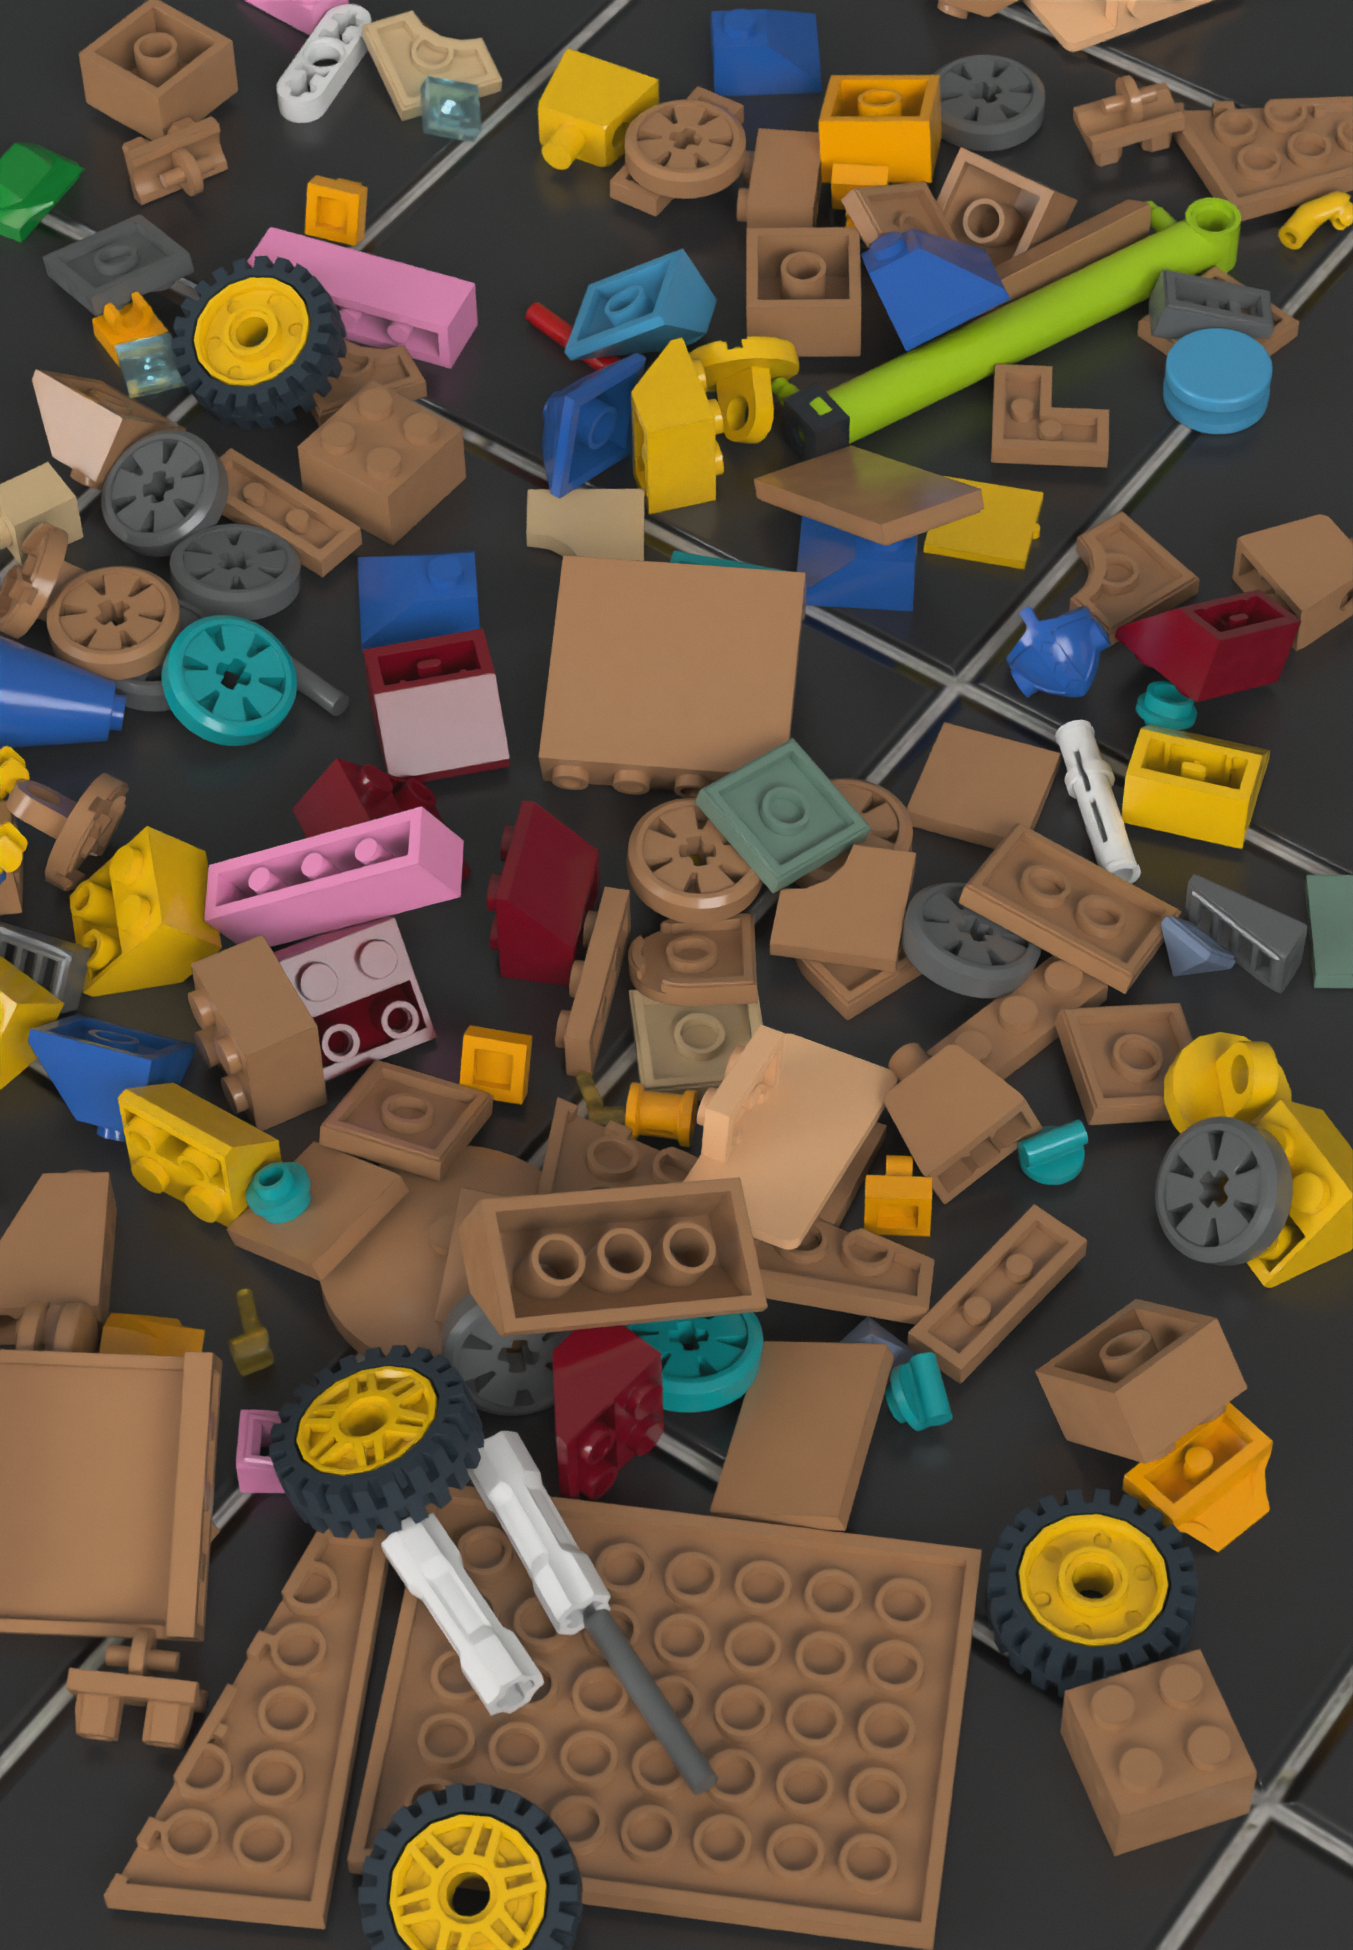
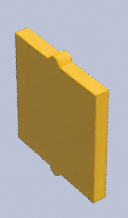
(996, 534)

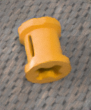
(662, 1114)

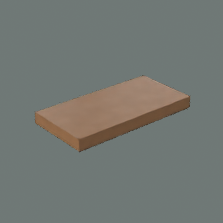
(869, 495)

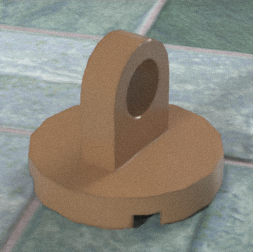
(31, 587)
(78, 826)

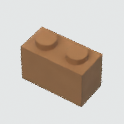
(782, 180)

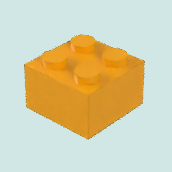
(882, 124)

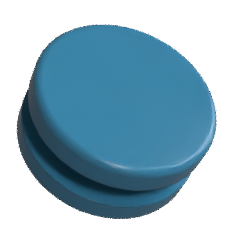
(1217, 381)

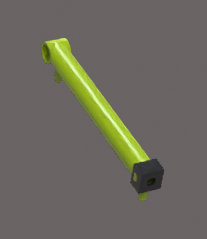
(831, 420)

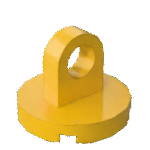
(745, 379)
(1223, 1078)

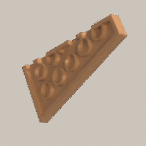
(1273, 153)
(826, 1271)
(271, 1770)

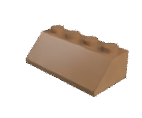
(612, 1256)

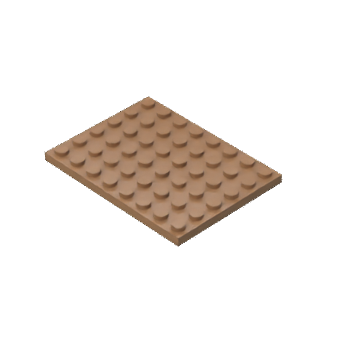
(798, 1662)

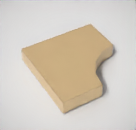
(410, 52)
(588, 522)

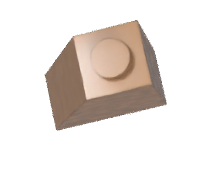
(59, 1248)

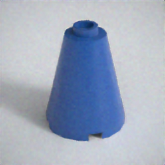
(53, 700)

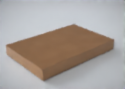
(1069, 907)
(804, 1434)

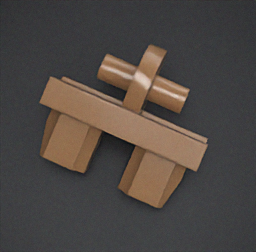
(1128, 118)
(175, 160)
(168, 1701)

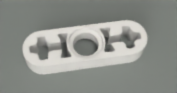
(325, 82)

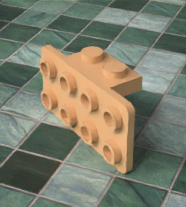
(1089, 22)
(788, 1128)

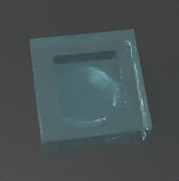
(450, 108)
(148, 365)

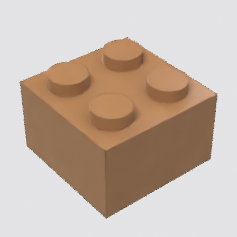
(158, 69)
(805, 288)
(382, 462)
(257, 1034)
(1142, 1380)
(1157, 1752)

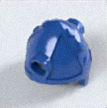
(1058, 653)

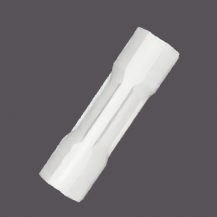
(559, 1569)
(487, 1651)

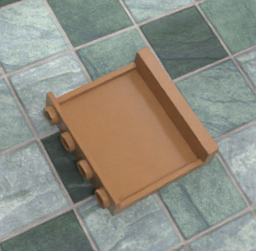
(668, 673)
(106, 1492)

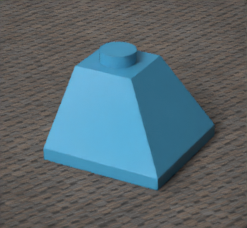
(643, 309)

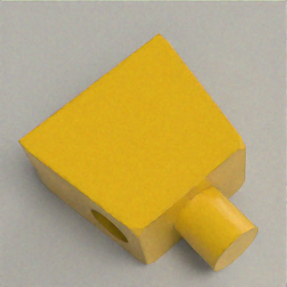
(590, 109)

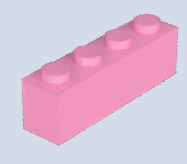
(384, 299)
(336, 879)

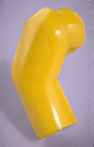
(1312, 214)

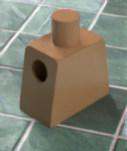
(1303, 569)
(955, 1115)

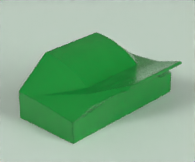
(31, 186)

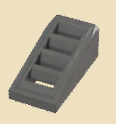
(1193, 303)
(1258, 936)
(69, 965)

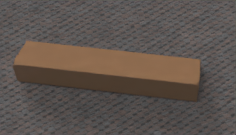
(1073, 250)

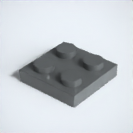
(118, 263)

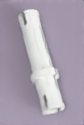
(1091, 783)

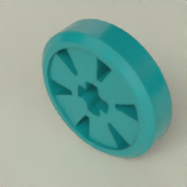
(195, 673)
(719, 1367)

